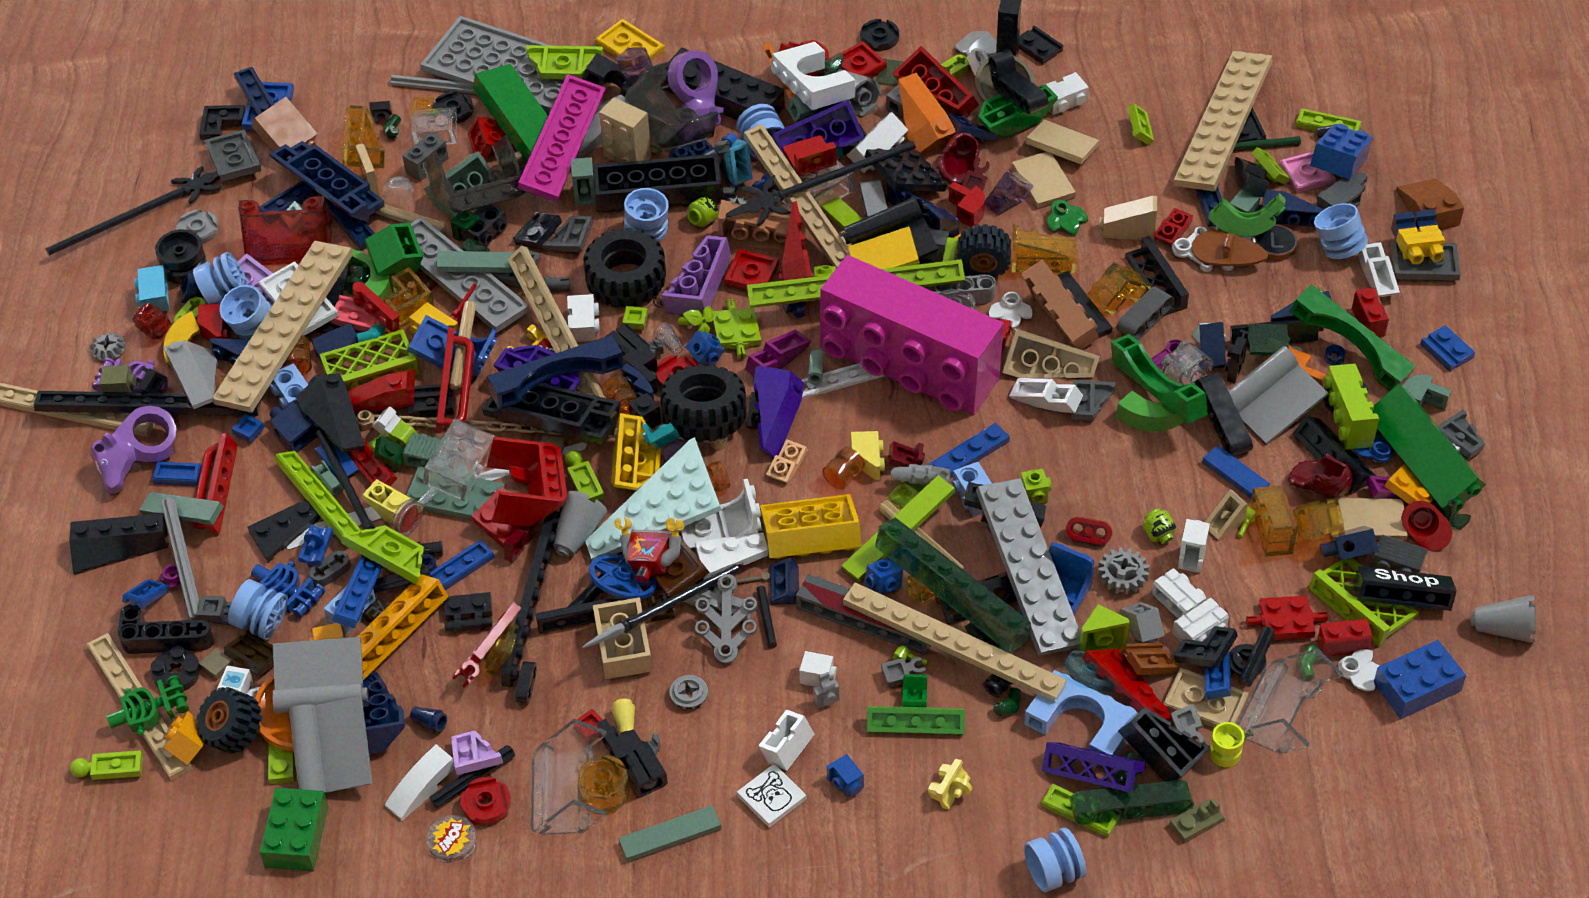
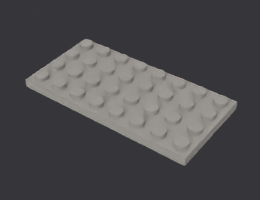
(479, 47)

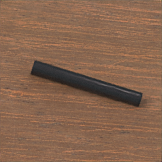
(766, 617)

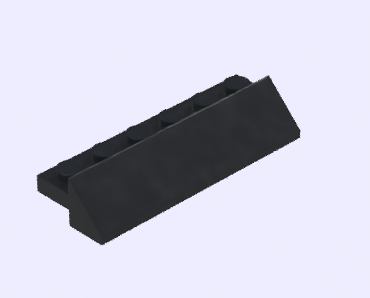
(561, 412)

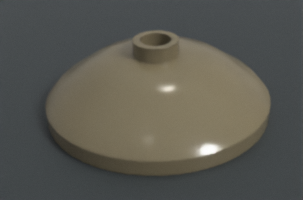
(984, 83)

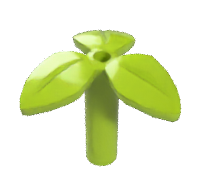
(695, 318)

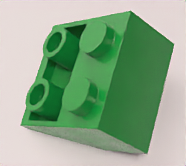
(394, 249)

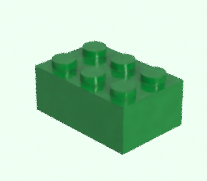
(294, 829)

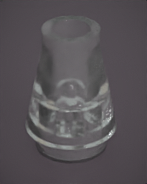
(668, 337)

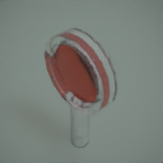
(410, 513)

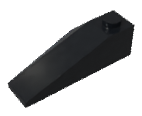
(331, 410)

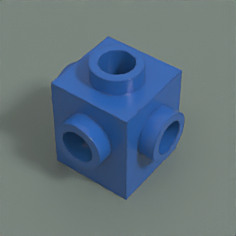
(705, 348)
(884, 576)

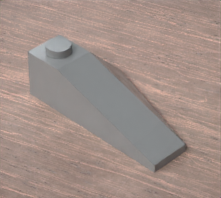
(194, 371)

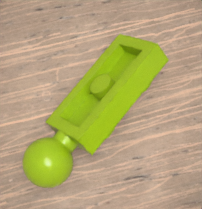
(583, 476)
(109, 765)

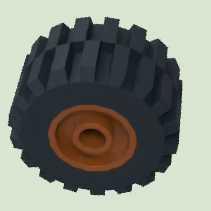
(984, 250)
(228, 720)

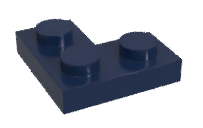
(978, 131)

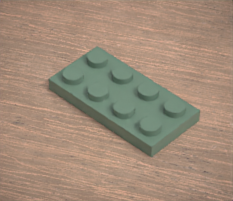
(451, 506)

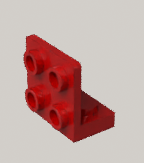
(484, 134)
(811, 155)

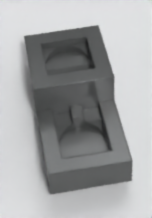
(214, 609)

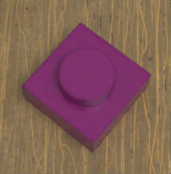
(1377, 489)

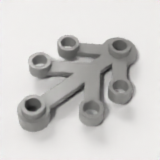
(727, 621)

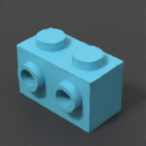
(152, 287)

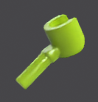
(1250, 518)
(904, 652)

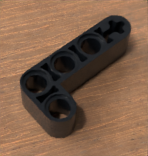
(1014, 85)
(1224, 415)
(157, 637)

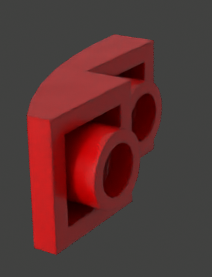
(1174, 226)

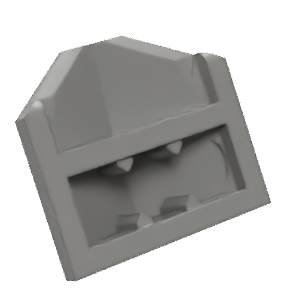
(977, 39)

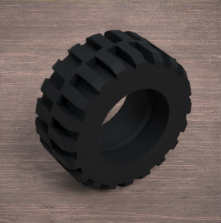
(624, 248)
(703, 402)

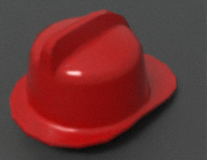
(1426, 525)

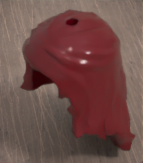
(958, 157)
(1323, 476)

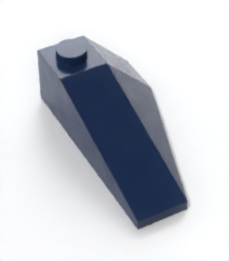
(934, 215)
(382, 715)

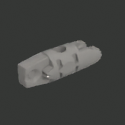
(919, 474)

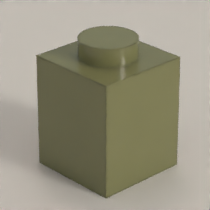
(117, 379)

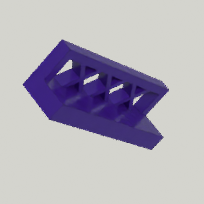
(1095, 757)

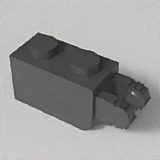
(1343, 191)

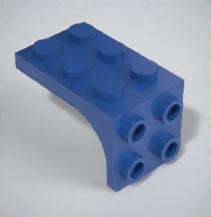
(430, 345)
(1074, 571)

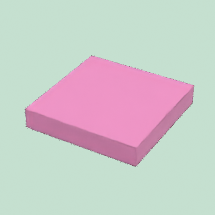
(1302, 175)

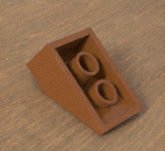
(1436, 196)

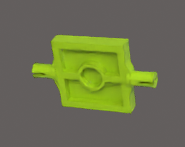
(736, 328)

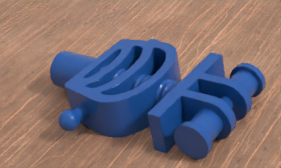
(280, 580)

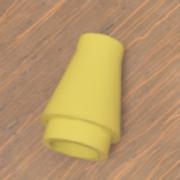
(624, 714)

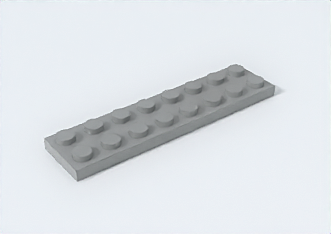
(494, 301)
(1029, 566)

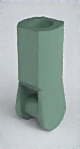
(815, 372)
(327, 478)

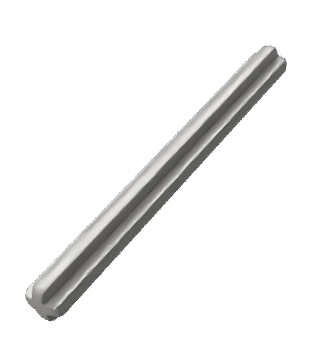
(431, 84)
(181, 557)

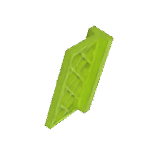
(371, 372)
(1349, 607)

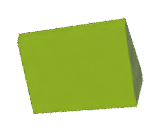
(1104, 630)

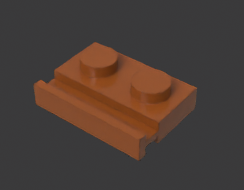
(1149, 659)

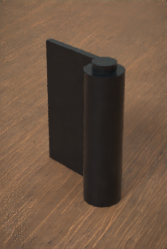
(892, 219)

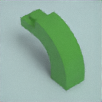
(1246, 224)
(381, 284)
(1146, 414)

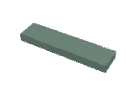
(473, 261)
(188, 508)
(669, 833)

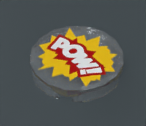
(451, 838)

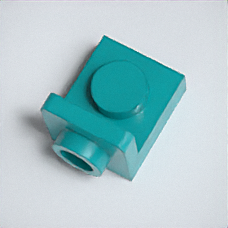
(662, 436)

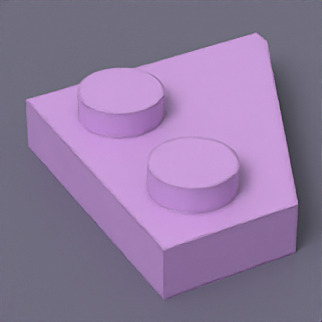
(473, 753)

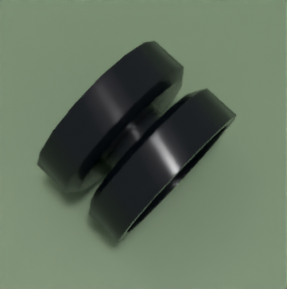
(179, 253)

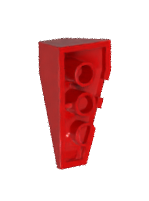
(795, 257)
(389, 390)

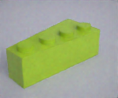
(1351, 406)

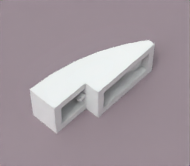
(1378, 270)
(1047, 394)
(420, 782)

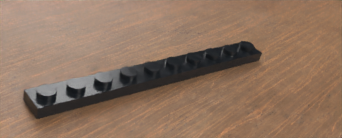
(126, 403)
(531, 594)

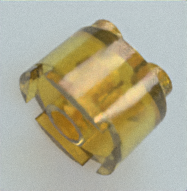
(1318, 518)
(603, 783)

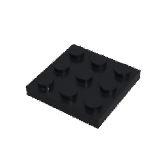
(908, 172)

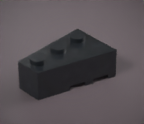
(1162, 745)

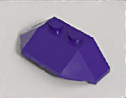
(513, 357)

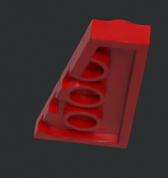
(1129, 684)

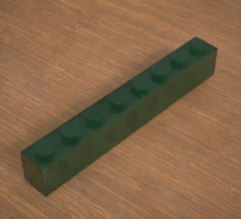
(953, 585)

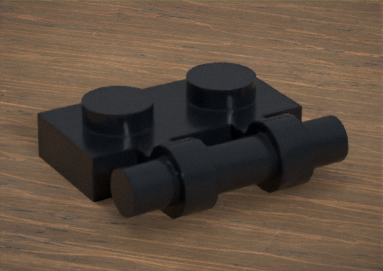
(468, 607)

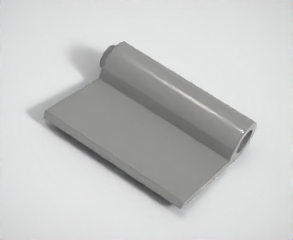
(1276, 395)
(317, 672)
(330, 745)

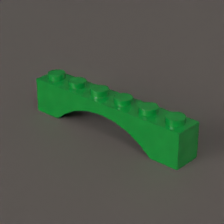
(1318, 310)
(1183, 399)

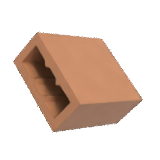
(283, 125)

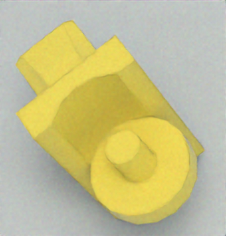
(953, 785)

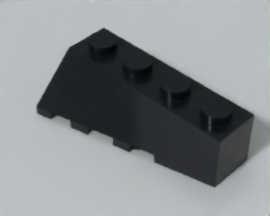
(115, 539)

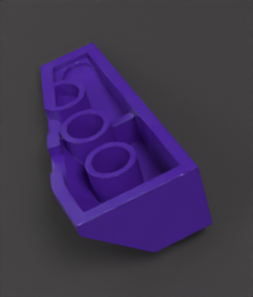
(834, 124)
(778, 403)

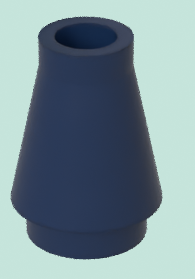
(431, 719)

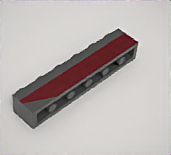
(826, 601)

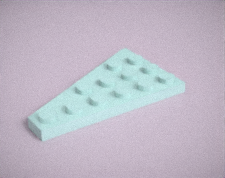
(675, 491)

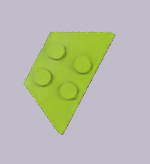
(558, 61)
(389, 550)

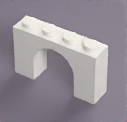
(814, 91)

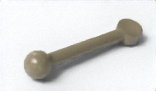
(765, 577)

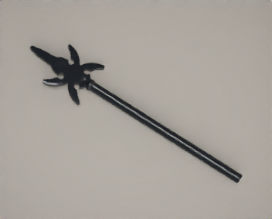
(189, 185)
(766, 199)

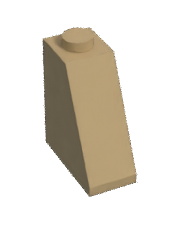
(1130, 220)

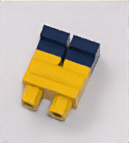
(1418, 235)

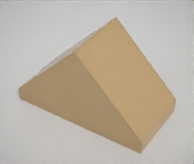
(1227, 515)

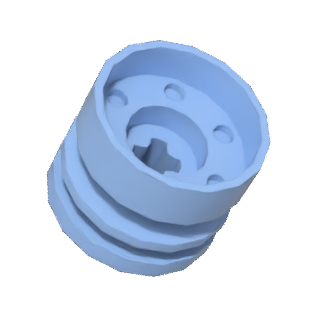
(758, 115)
(647, 211)
(1341, 231)
(219, 279)
(244, 310)
(257, 609)
(1054, 860)

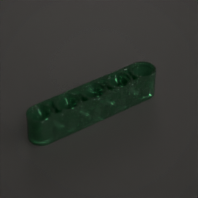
(1142, 802)

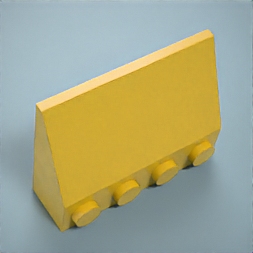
(810, 526)

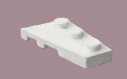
(726, 552)

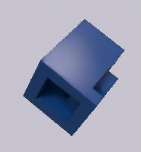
(845, 776)

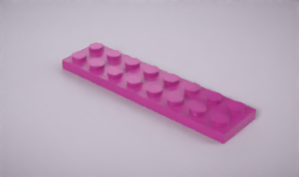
(561, 138)

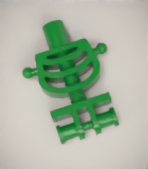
(170, 697)

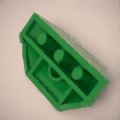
(1006, 118)

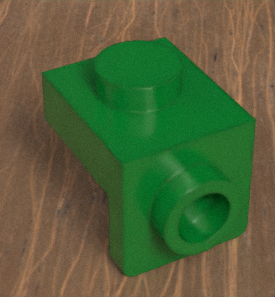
(914, 690)

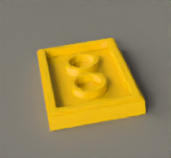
(624, 36)
(887, 250)

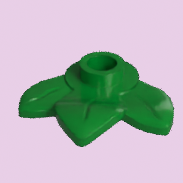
(1066, 219)

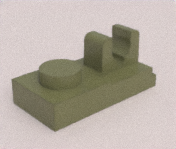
(1197, 820)

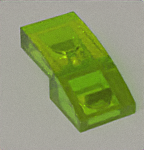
(905, 493)

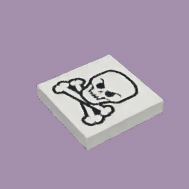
(771, 795)

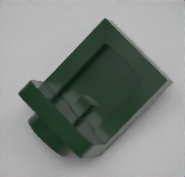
(463, 221)
(388, 453)

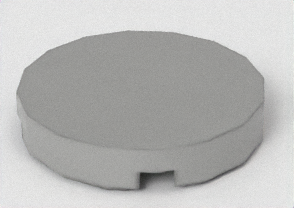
(201, 223)

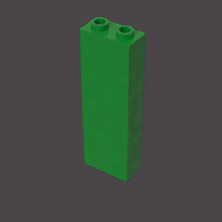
(511, 106)
(1426, 449)

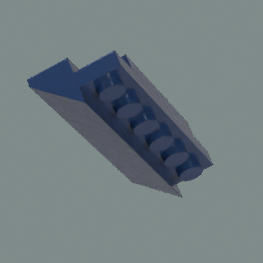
(330, 179)

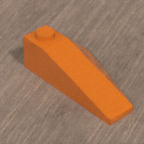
(923, 115)

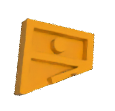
(1408, 486)

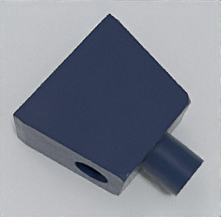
(292, 427)
(1359, 542)

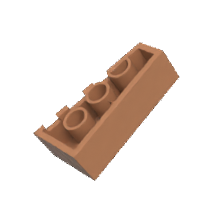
(745, 234)
(1060, 305)

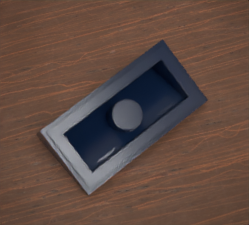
(334, 340)
(1213, 343)
(784, 582)

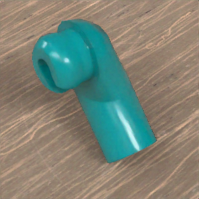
(374, 332)

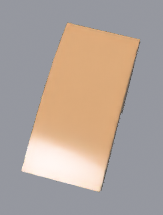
(787, 462)

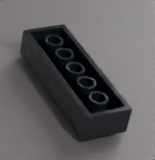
(735, 89)
(677, 178)

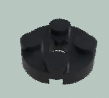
(176, 658)

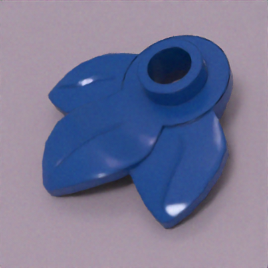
(1379, 452)

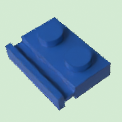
(1447, 348)

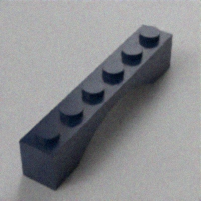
(593, 357)

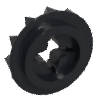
(1242, 652)

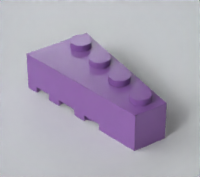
(700, 277)

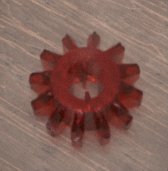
(151, 321)

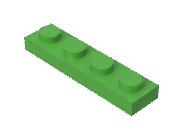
(916, 720)

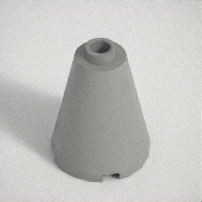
(866, 94)
(577, 522)
(1507, 618)

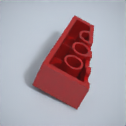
(939, 81)

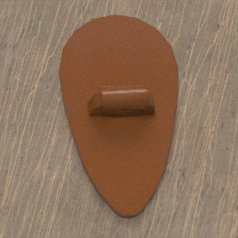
(1226, 249)

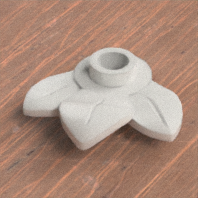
(1011, 309)
(1363, 669)

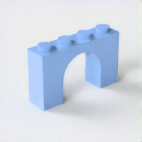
(1112, 714)

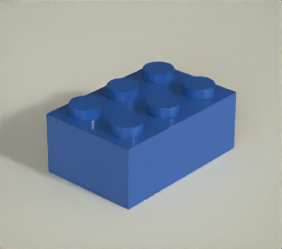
(1341, 151)
(1419, 679)

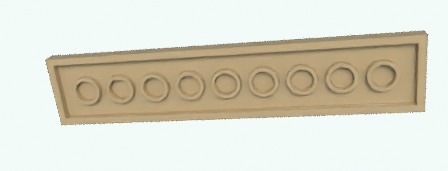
(1223, 121)
(282, 326)

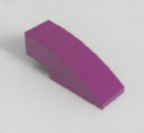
(778, 351)

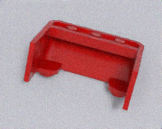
(530, 463)

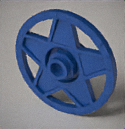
(619, 578)

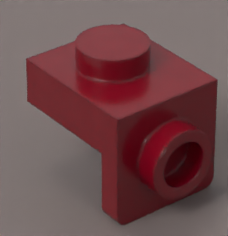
(903, 455)

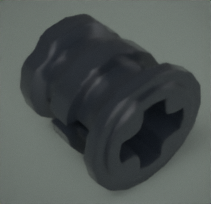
(996, 685)

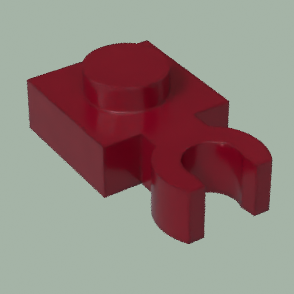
(976, 178)
(516, 543)

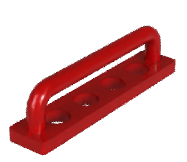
(466, 380)
(222, 465)

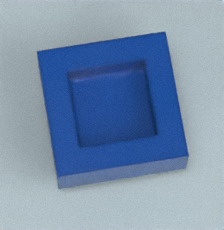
(248, 428)

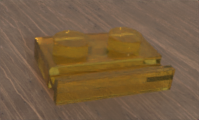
(501, 649)

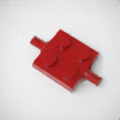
(1288, 617)

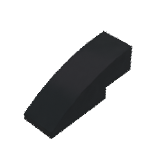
(1250, 177)

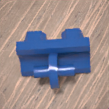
(315, 545)

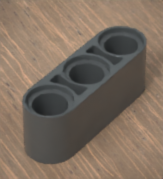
(1145, 313)

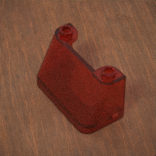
(283, 235)

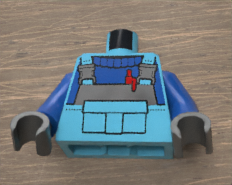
(733, 162)

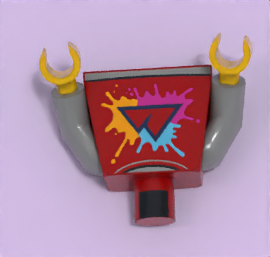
(650, 550)

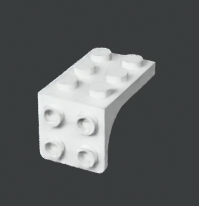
(736, 519)

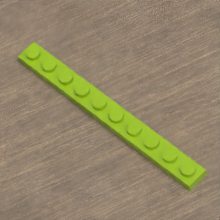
(809, 288)

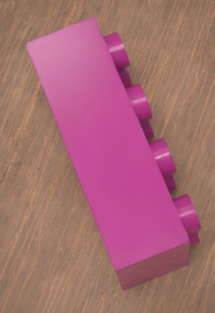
(910, 335)

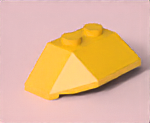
(632, 457)

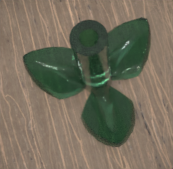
(1458, 521)

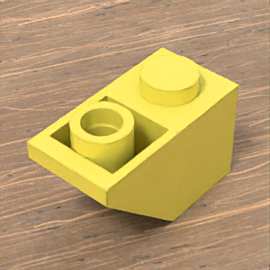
(869, 448)
(384, 499)

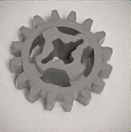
(1123, 570)

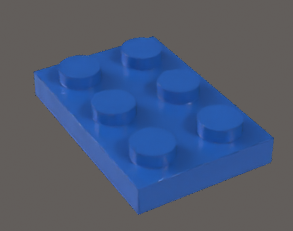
(277, 92)

